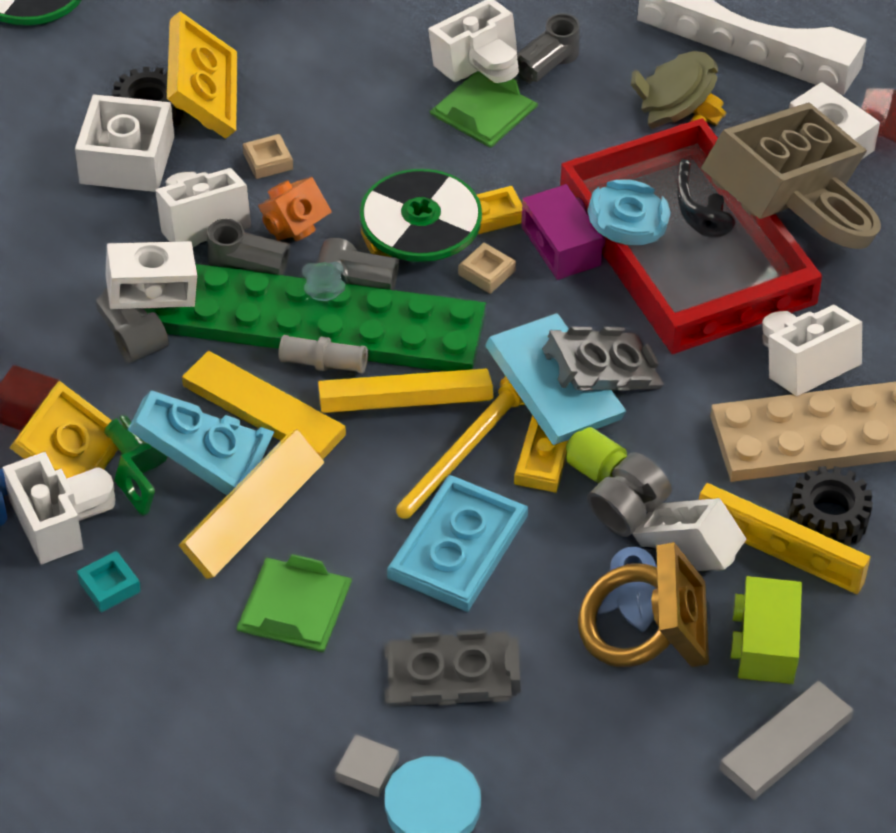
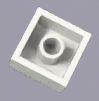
(124, 143)

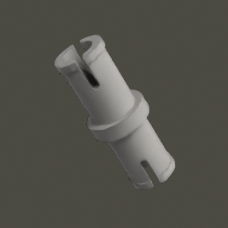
(323, 354)

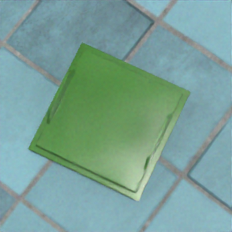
(484, 108)
(295, 602)

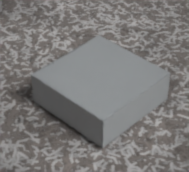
(367, 765)

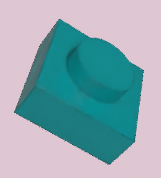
(108, 581)

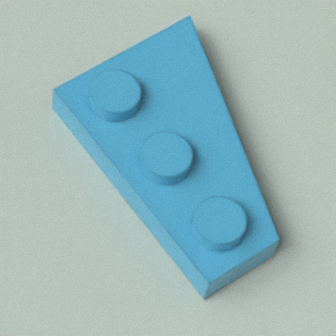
(203, 444)

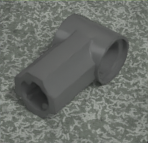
(554, 46)
(235, 249)
(360, 267)
(133, 329)

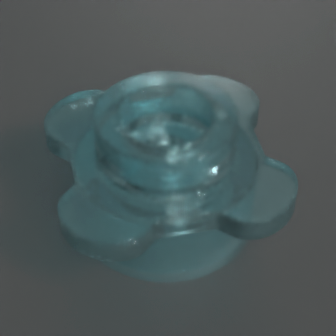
(323, 280)

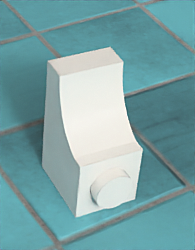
(699, 529)

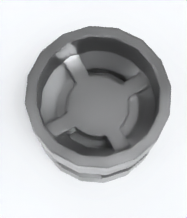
(624, 498)

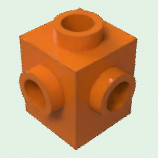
(294, 209)

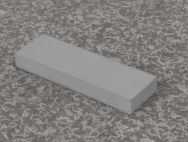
(786, 740)

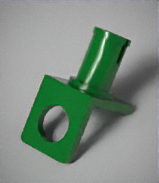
(136, 460)

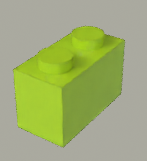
(768, 630)

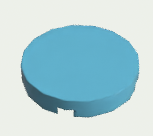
(629, 212)
(432, 797)

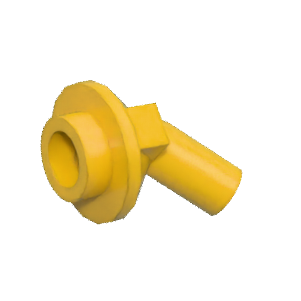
(710, 110)

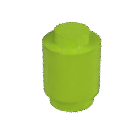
(594, 454)

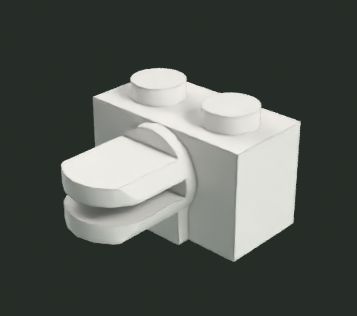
(476, 41)
(197, 200)
(811, 347)
(53, 505)

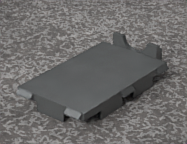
(602, 359)
(452, 668)

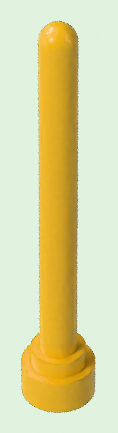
(460, 449)

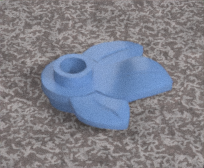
(634, 597)

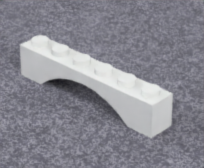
(807, 54)

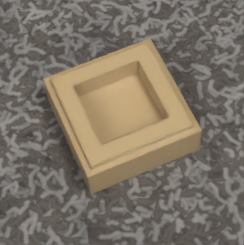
(267, 156)
(487, 268)

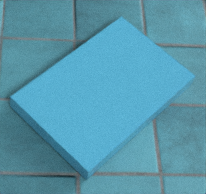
(536, 381)
(457, 543)

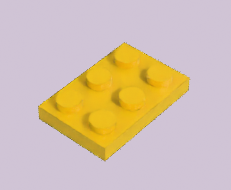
(202, 75)

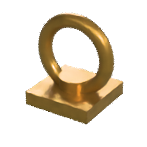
(676, 606)

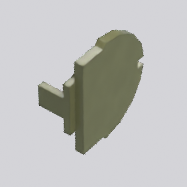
(676, 87)

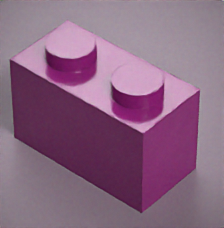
(562, 231)

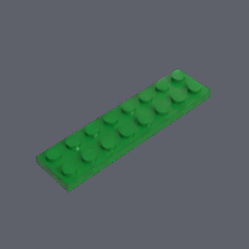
(391, 323)

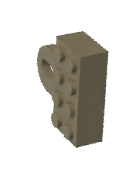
(798, 164)

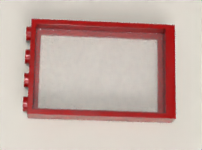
(690, 282)

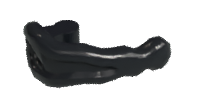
(708, 220)

